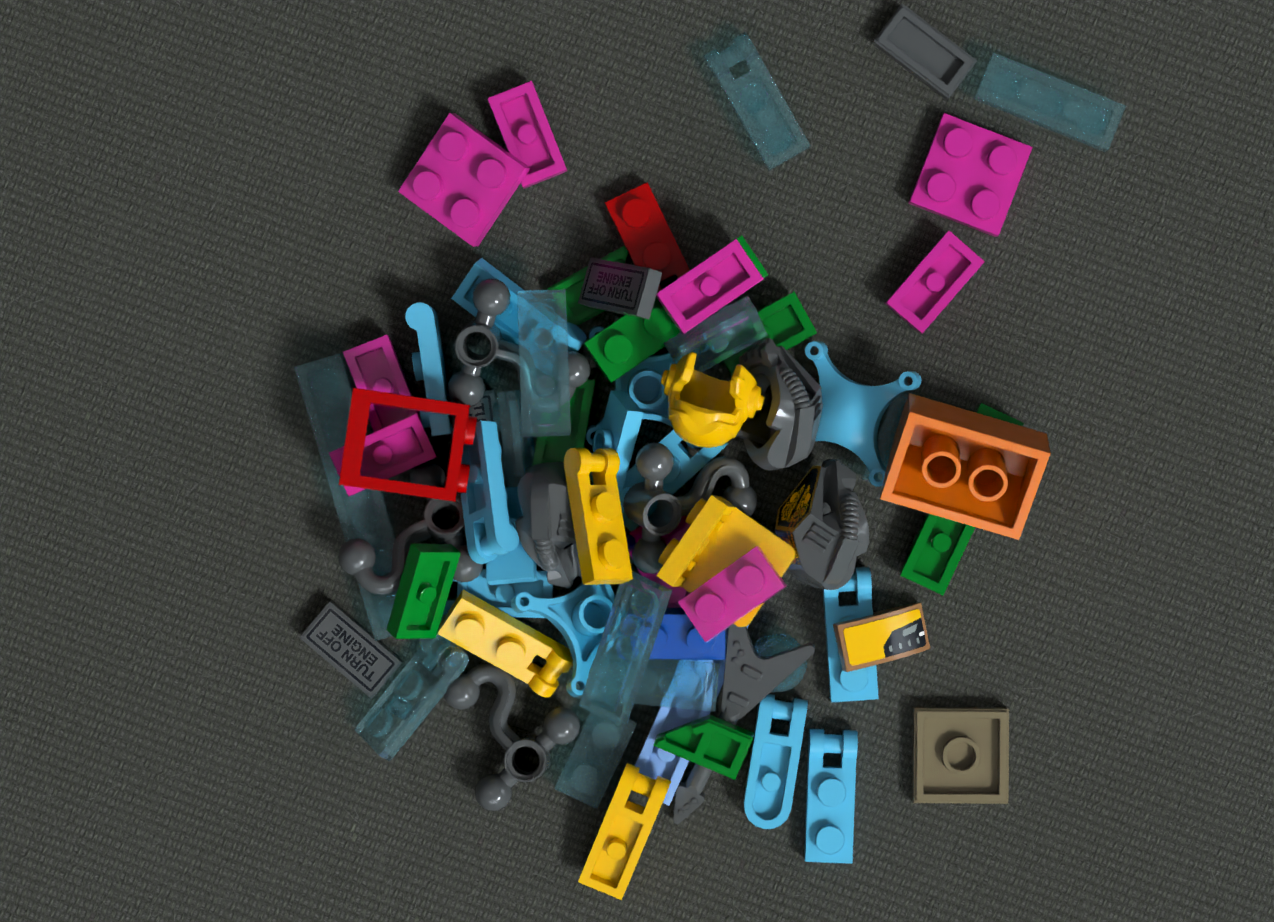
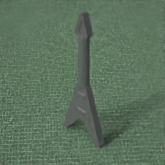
(746, 683)

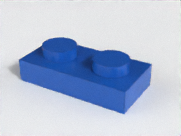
(681, 640)

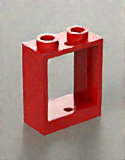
(463, 433)

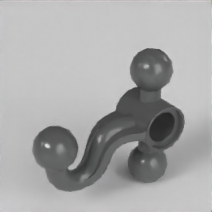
(492, 299)
(654, 463)
(359, 556)
(559, 727)

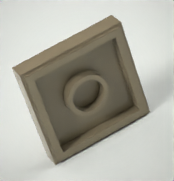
(960, 755)

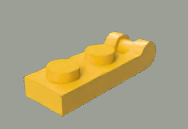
(597, 516)
(505, 643)
(623, 833)

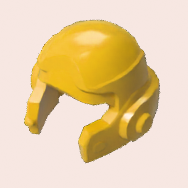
(706, 408)

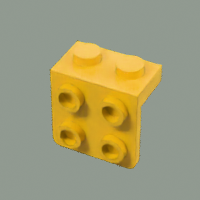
(716, 540)

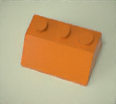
(965, 466)

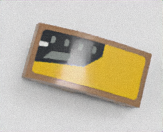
(881, 637)

